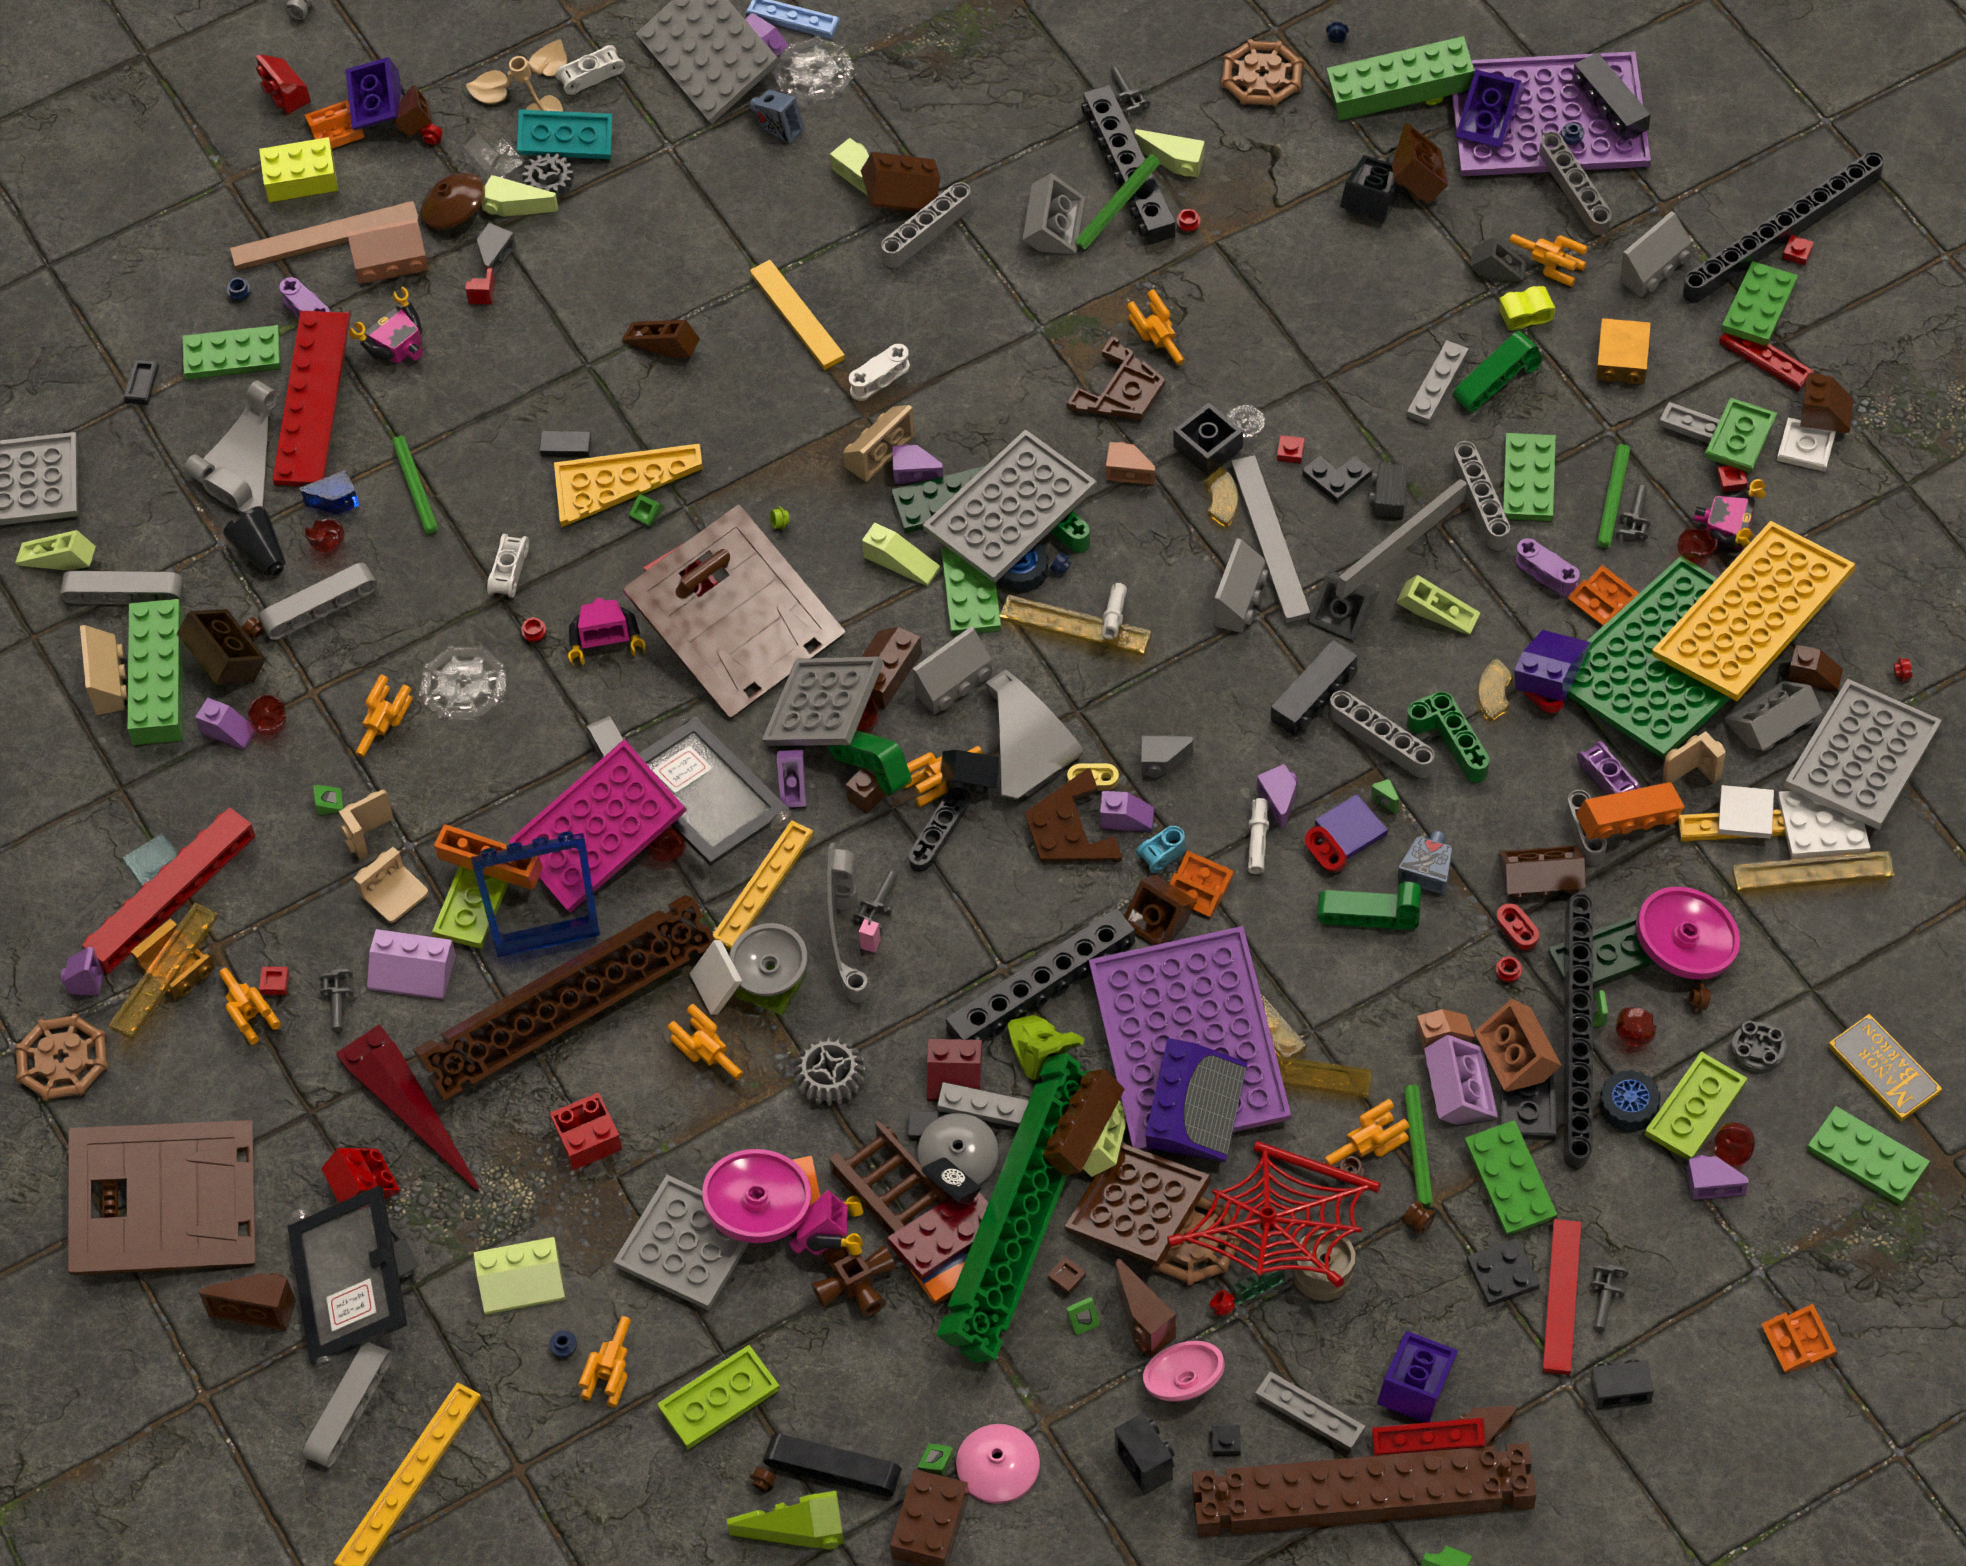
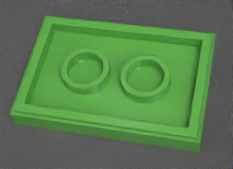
(1740, 435)

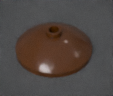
(452, 200)

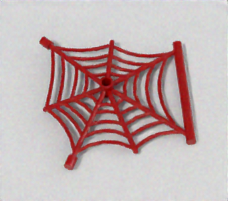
(1269, 1218)

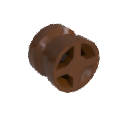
(1418, 1217)

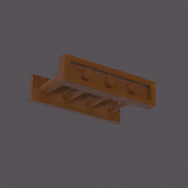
(861, 1187)

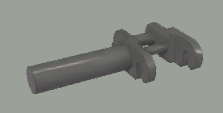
(1129, 95)
(1635, 518)
(877, 905)
(336, 994)
(1607, 1292)

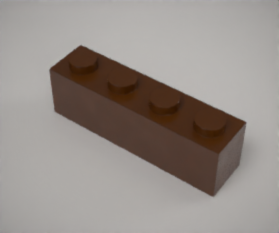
(1083, 1122)

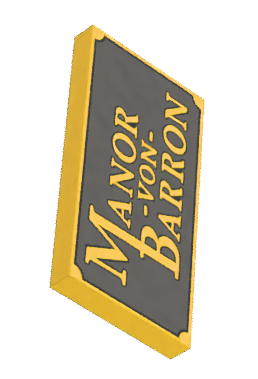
(1885, 1067)

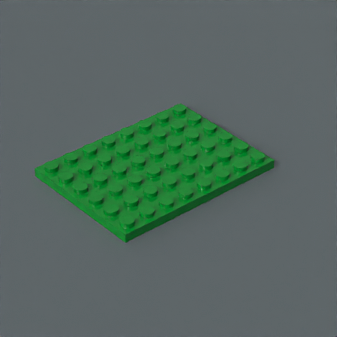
(1632, 687)

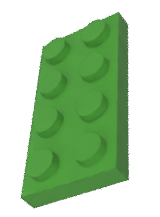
(1759, 303)
(231, 352)
(1529, 477)
(969, 596)
(1868, 1155)
(1510, 1178)

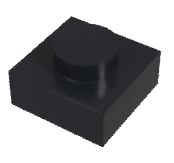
(1226, 1440)

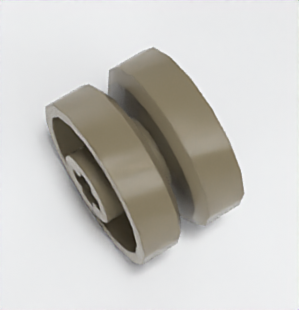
(1341, 1261)

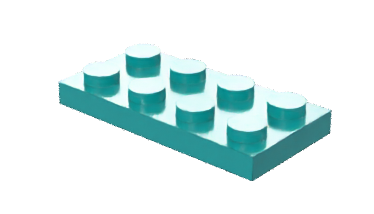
(564, 134)

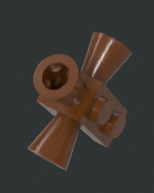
(854, 1278)

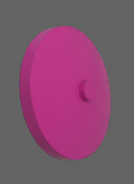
(1687, 933)
(756, 1196)

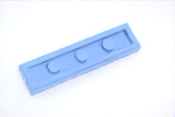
(795, 17)

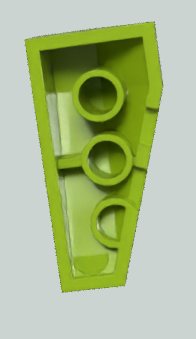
(810, 1523)

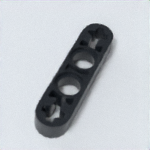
(943, 830)

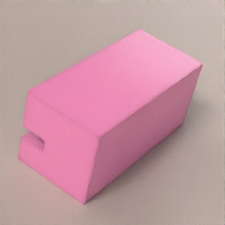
(869, 936)

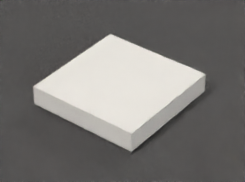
(1805, 446)
(1746, 811)
(715, 977)

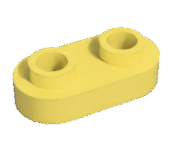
(1099, 772)

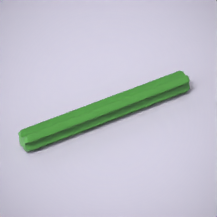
(1117, 201)
(415, 485)
(1613, 496)
(1418, 1145)

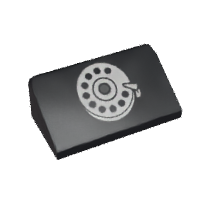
(952, 1180)

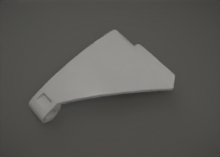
(237, 464)
(1032, 738)
(844, 896)

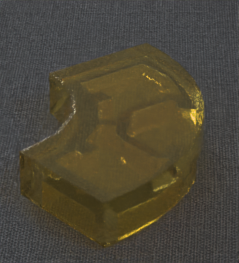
(1224, 497)
(1492, 689)

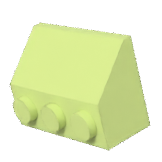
(519, 1275)

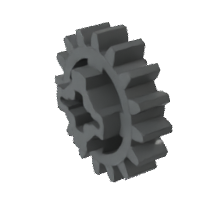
(548, 174)

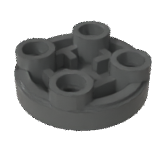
(1758, 1046)

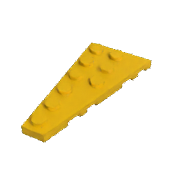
(605, 481)

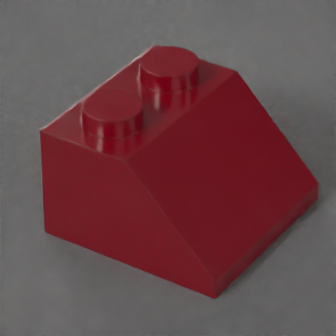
(953, 1063)

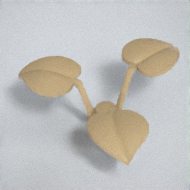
(492, 85)

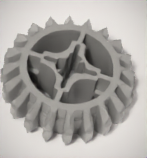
(840, 1061)

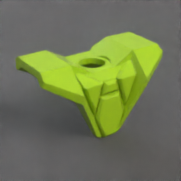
(1031, 1048)

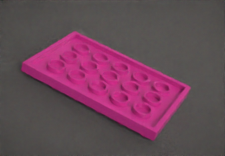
(618, 810)

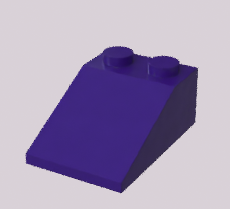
(373, 92)
(1490, 108)
(1550, 665)
(1417, 1377)

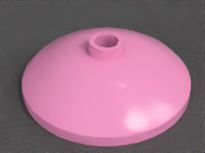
(1184, 1371)
(1002, 1478)

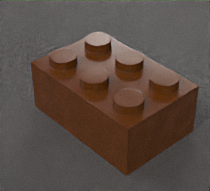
(929, 1519)

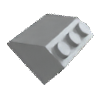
(1053, 216)
(1655, 255)
(1239, 588)
(952, 671)
(1774, 714)

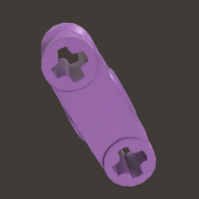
(299, 298)
(1547, 567)
(1599, 763)

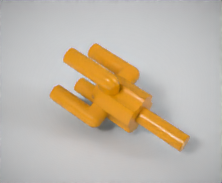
(1552, 256)
(1156, 326)
(382, 713)
(932, 775)
(244, 1004)
(703, 1043)
(1371, 1136)
(607, 1365)

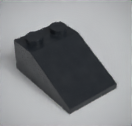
(1370, 189)

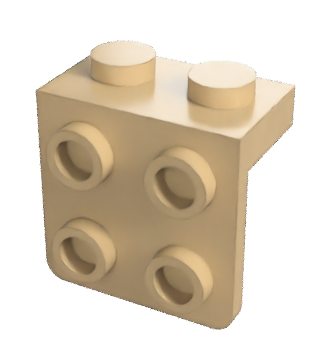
(1698, 752)
(363, 817)
(389, 886)

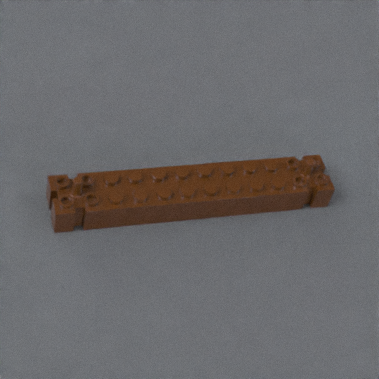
(564, 997)
(1363, 1490)

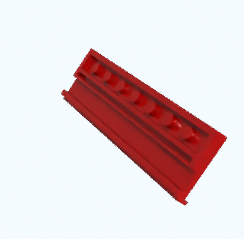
(311, 397)

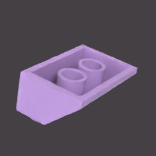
(410, 964)
(1460, 1081)

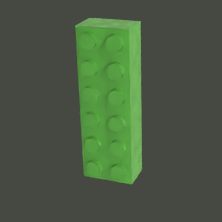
(1401, 78)
(155, 672)

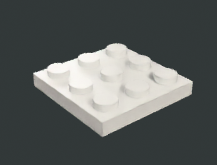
(1818, 830)

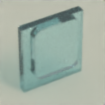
(150, 858)

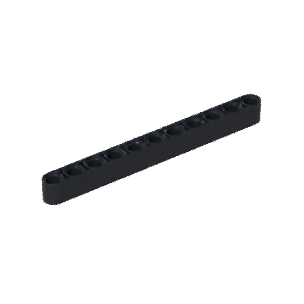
(1778, 228)
(1576, 1040)

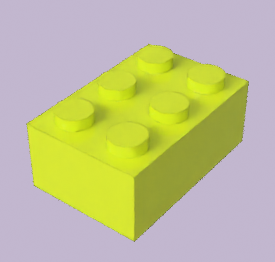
(298, 169)

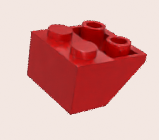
(282, 83)
(586, 1131)
(358, 1170)

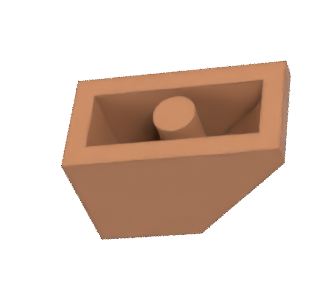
(1128, 464)
(1439, 1023)

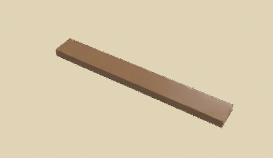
(317, 236)

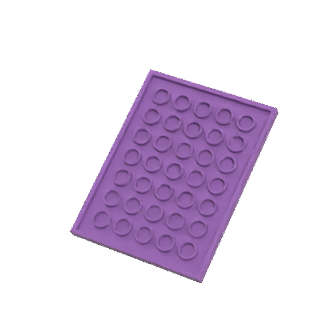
(1546, 106)
(1193, 993)

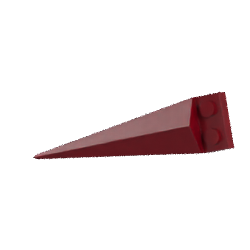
(384, 1072)

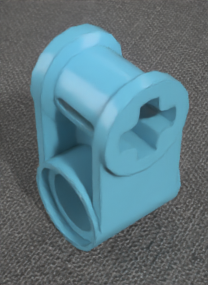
(1158, 850)

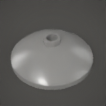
(768, 946)
(979, 1144)

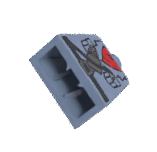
(778, 114)
(1427, 863)

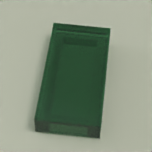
(1256, 1284)

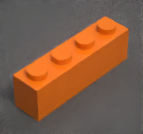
(1630, 811)
(459, 846)

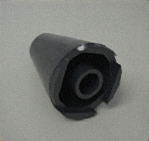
(257, 540)

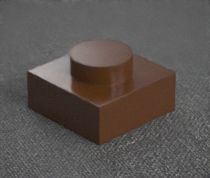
(1066, 1275)

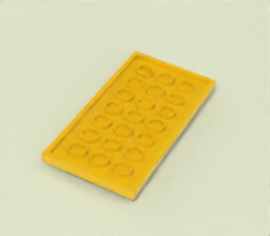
(1753, 610)

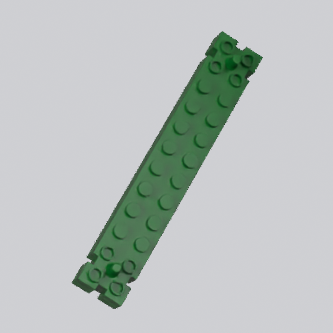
(1012, 1221)

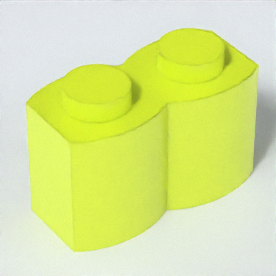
(1526, 308)

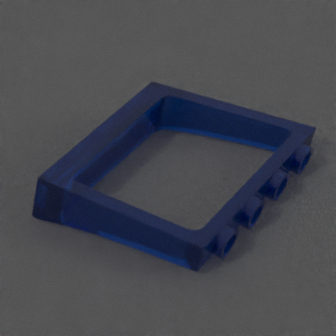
(543, 935)

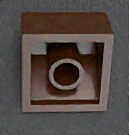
(1826, 404)
(1159, 910)

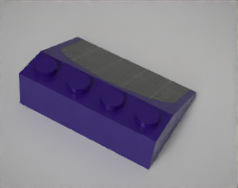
(1195, 1101)

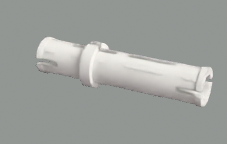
(1112, 616)
(1258, 827)

